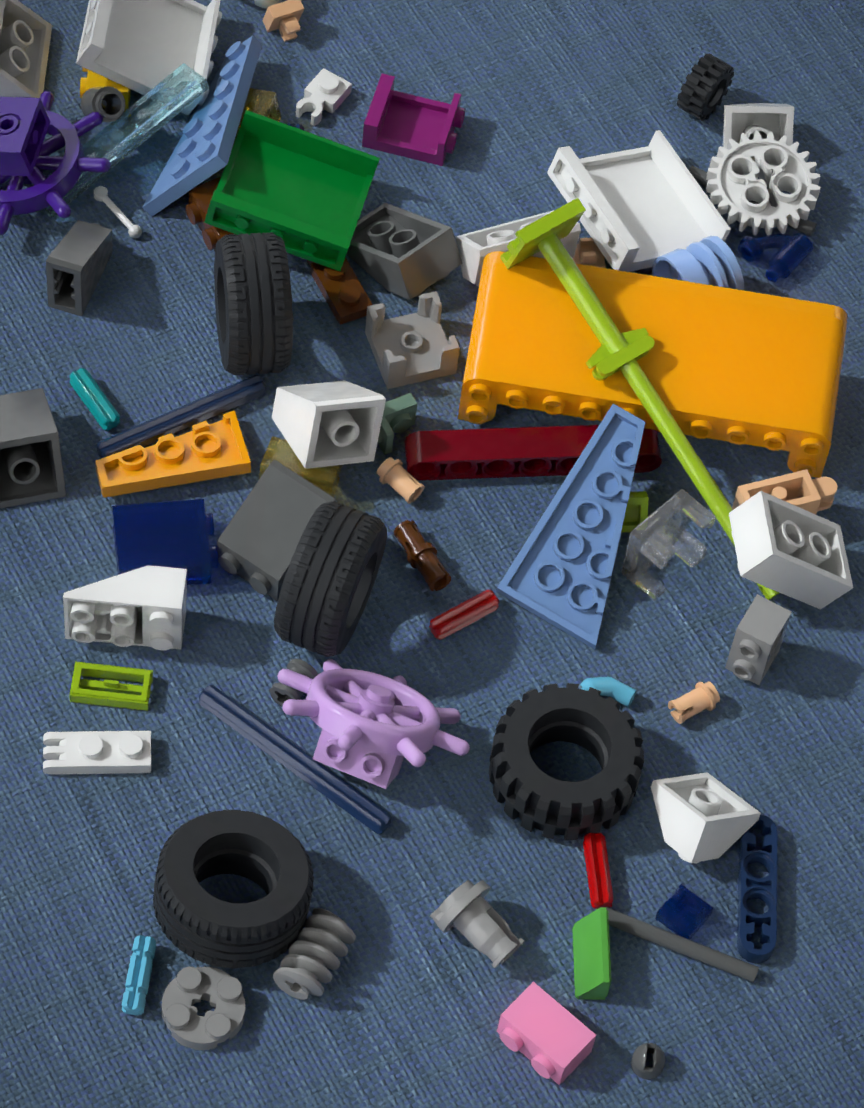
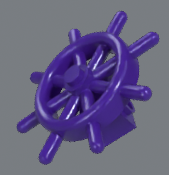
(25, 156)

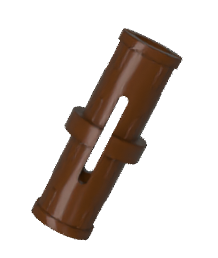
(422, 555)

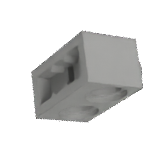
(758, 640)

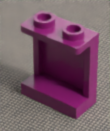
(411, 124)

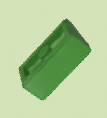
(592, 956)

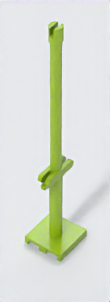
(617, 349)

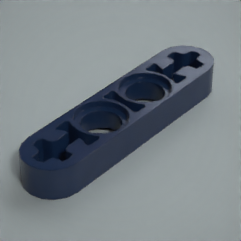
(760, 888)

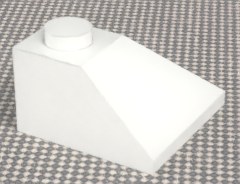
(758, 117)
(700, 815)

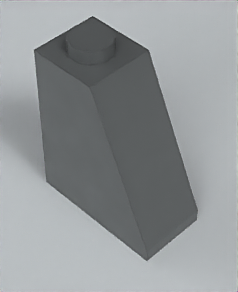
(77, 266)

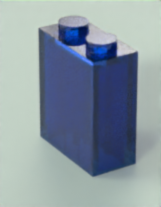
(165, 536)

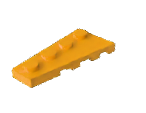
(196, 456)

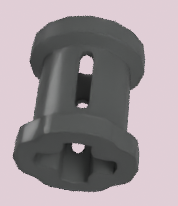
(281, 692)

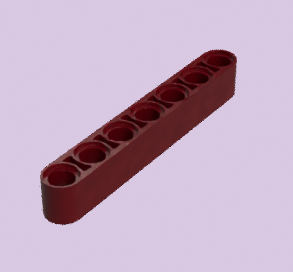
(509, 452)

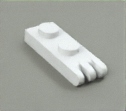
(97, 752)

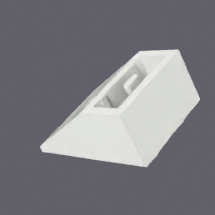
(130, 609)

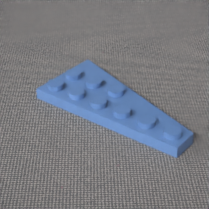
(212, 130)
(573, 548)

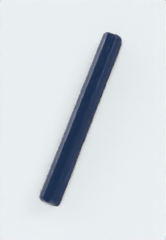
(183, 416)

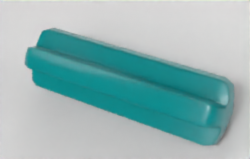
(94, 399)

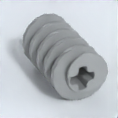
(314, 955)

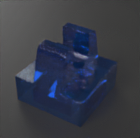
(684, 912)

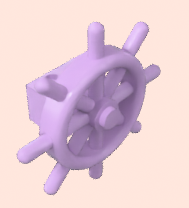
(370, 721)

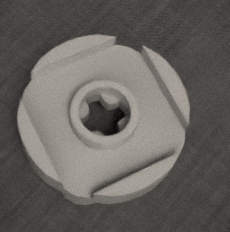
(216, 1026)

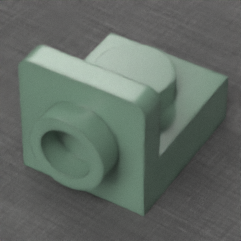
(397, 417)

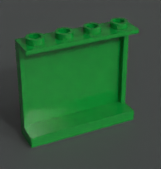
(293, 187)

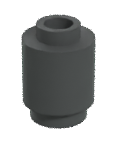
(104, 100)

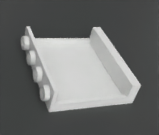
(148, 40)
(637, 202)

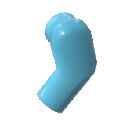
(611, 687)

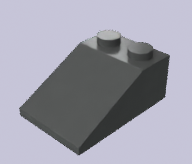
(403, 250)

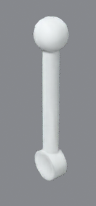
(101, 194)

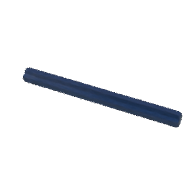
(295, 759)

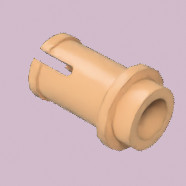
(399, 479)
(697, 700)

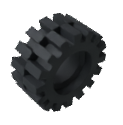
(705, 87)

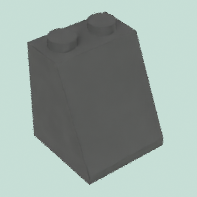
(28, 450)
(268, 528)

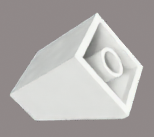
(329, 422)

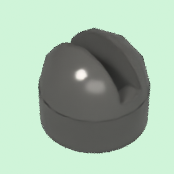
(639, 1058)

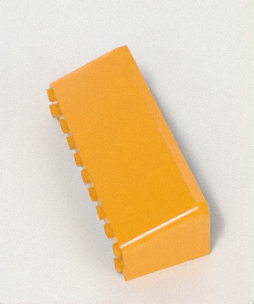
(720, 360)

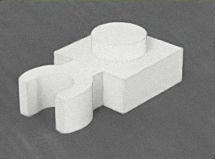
(323, 93)

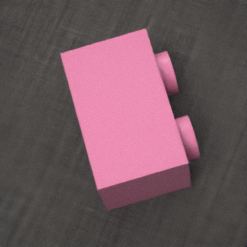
(545, 1034)

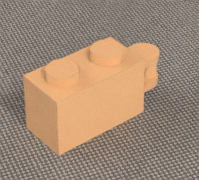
(793, 488)

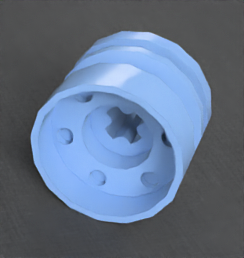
(703, 263)

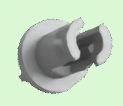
(477, 922)

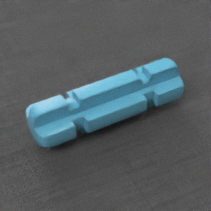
(138, 975)

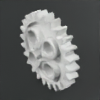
(790, 175)

